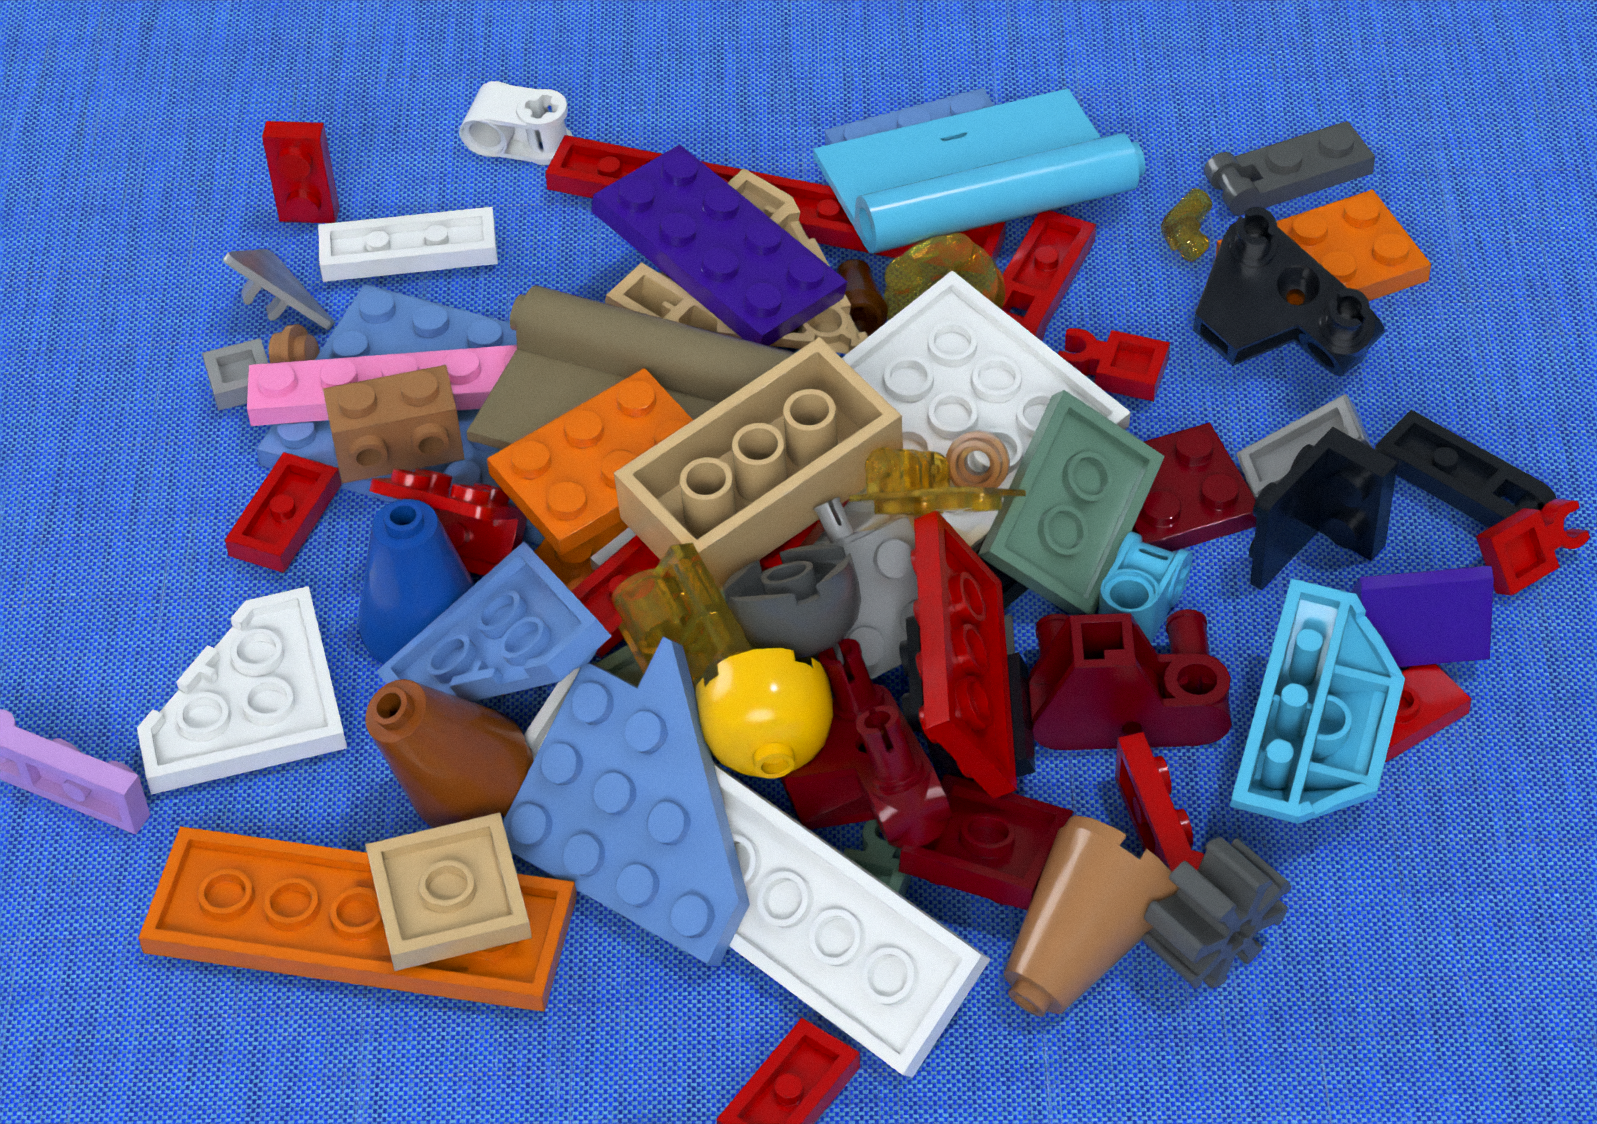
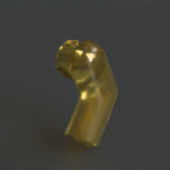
(1182, 225)

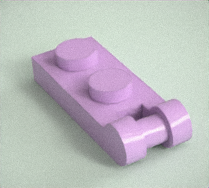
(71, 778)

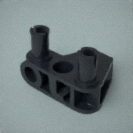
(1248, 309)

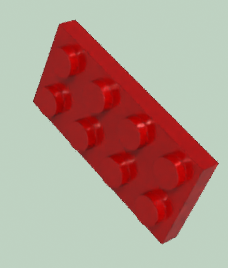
(963, 656)

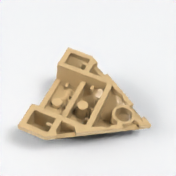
(660, 296)

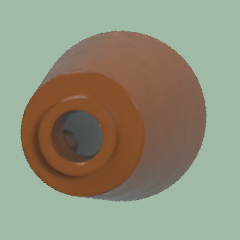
(448, 752)

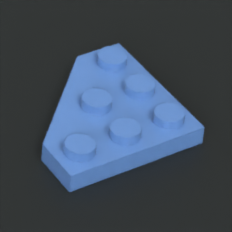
(502, 635)

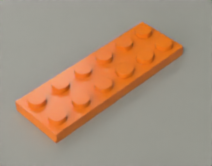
(320, 918)

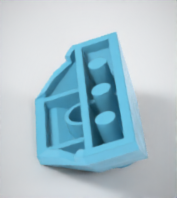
(1320, 710)

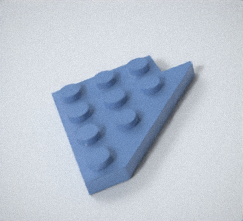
(635, 807)

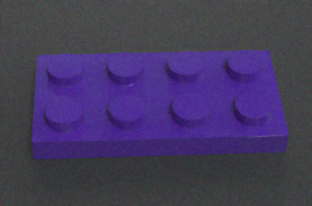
(719, 247)

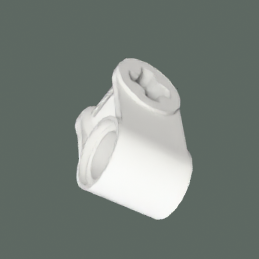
(513, 121)

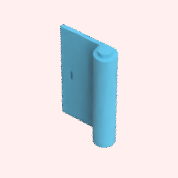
(976, 170)

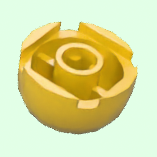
(765, 712)

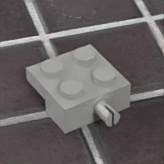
(884, 580)

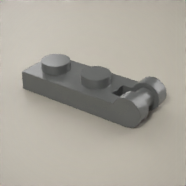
(1290, 168)

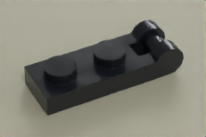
(1460, 471)

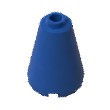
(407, 577)

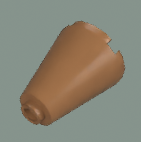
(1082, 915)

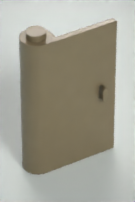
(583, 346)

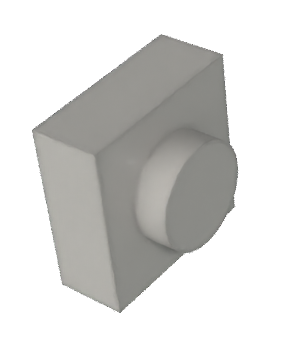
(229, 371)

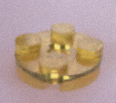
(932, 260)

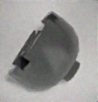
(798, 604)

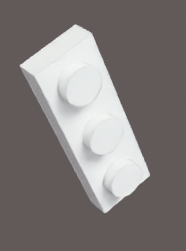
(407, 244)

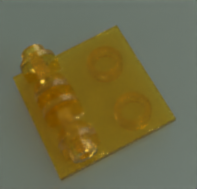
(920, 483)

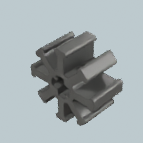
(1216, 912)

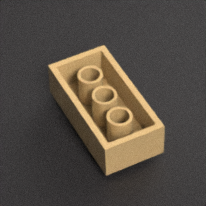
(759, 462)

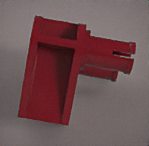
(1108, 682)
(869, 763)

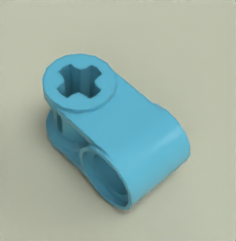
(1144, 583)

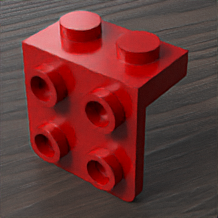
(476, 517)

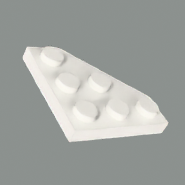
(247, 700)

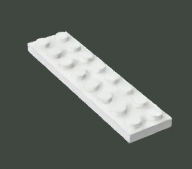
(833, 927)

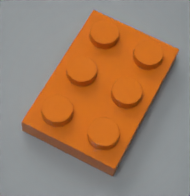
(1358, 245)
(567, 467)

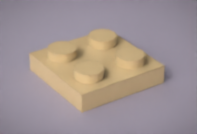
(448, 891)

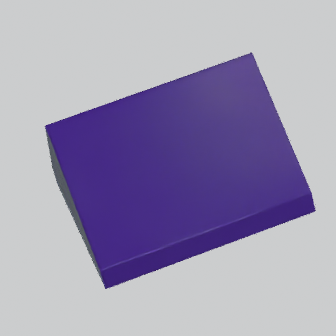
(1431, 614)

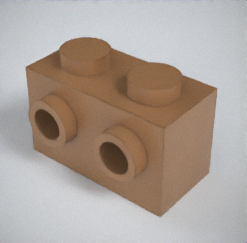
(394, 423)

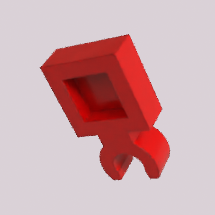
(1121, 365)
(1525, 544)

